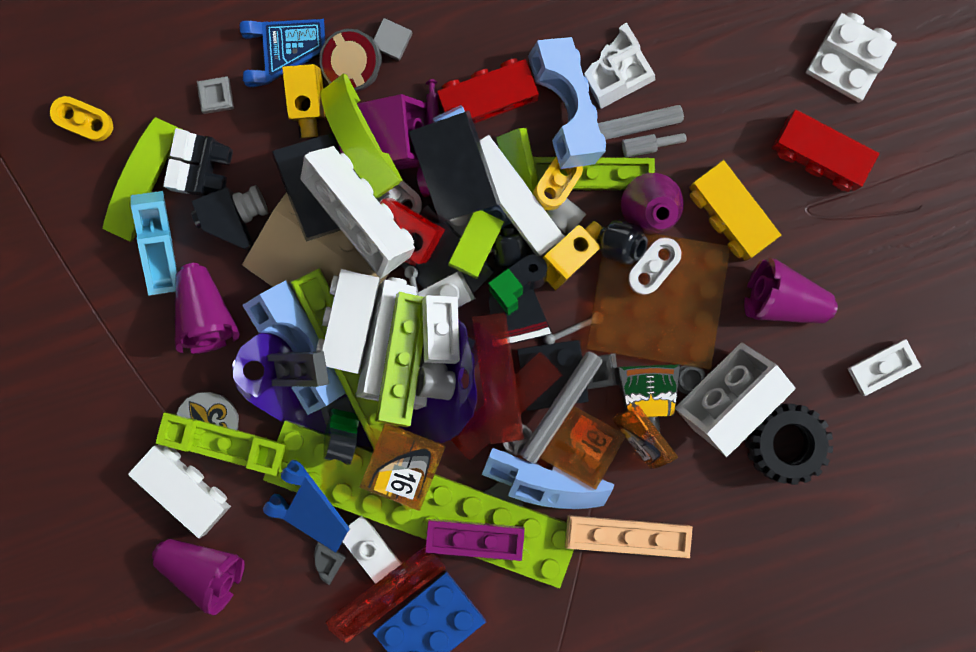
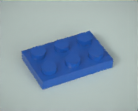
(432, 620)

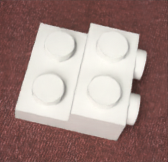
(851, 56)

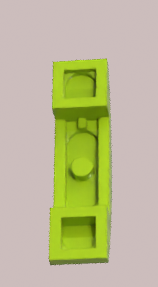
(356, 138)
(139, 176)
(221, 443)

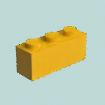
(733, 211)

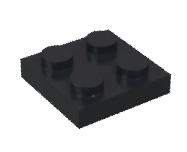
(565, 358)

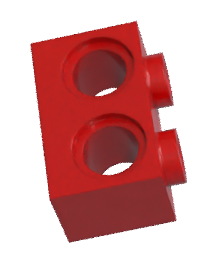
(415, 223)

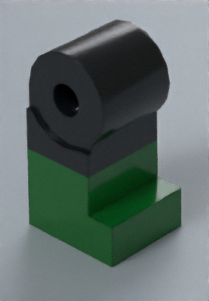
(517, 280)
(341, 436)

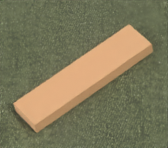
(628, 536)

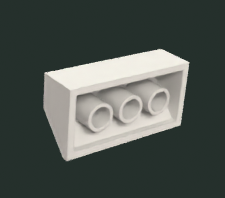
(356, 210)

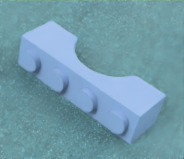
(558, 67)
(281, 314)

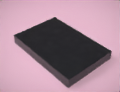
(454, 166)
(310, 214)
(437, 266)

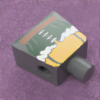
(650, 388)

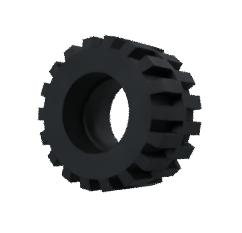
(813, 452)

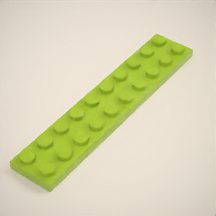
(544, 536)

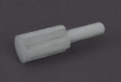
(649, 144)

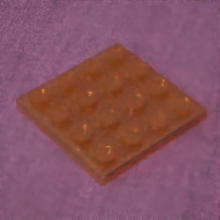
(672, 322)

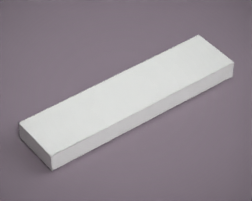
(519, 202)

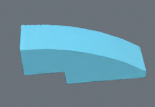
(154, 242)

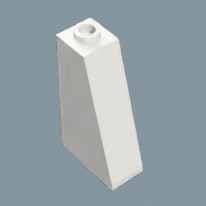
(377, 341)

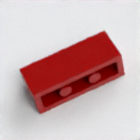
(491, 92)
(825, 151)

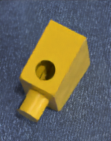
(299, 84)
(565, 260)

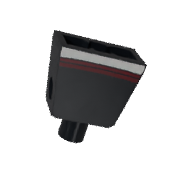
(527, 321)

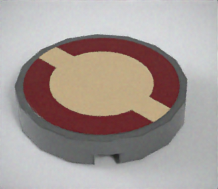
(352, 54)

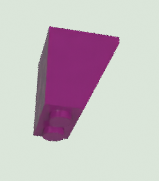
(390, 123)

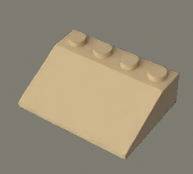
(285, 255)

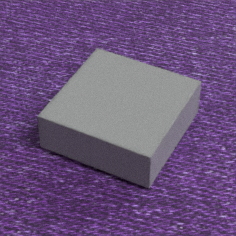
(392, 39)
(215, 95)

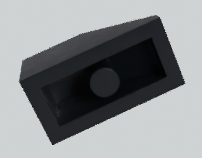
(220, 218)

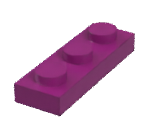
(475, 539)

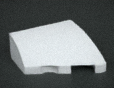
(619, 69)

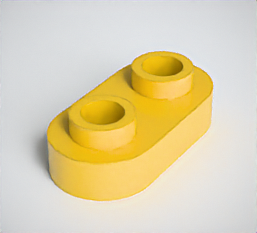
(83, 118)
(556, 184)

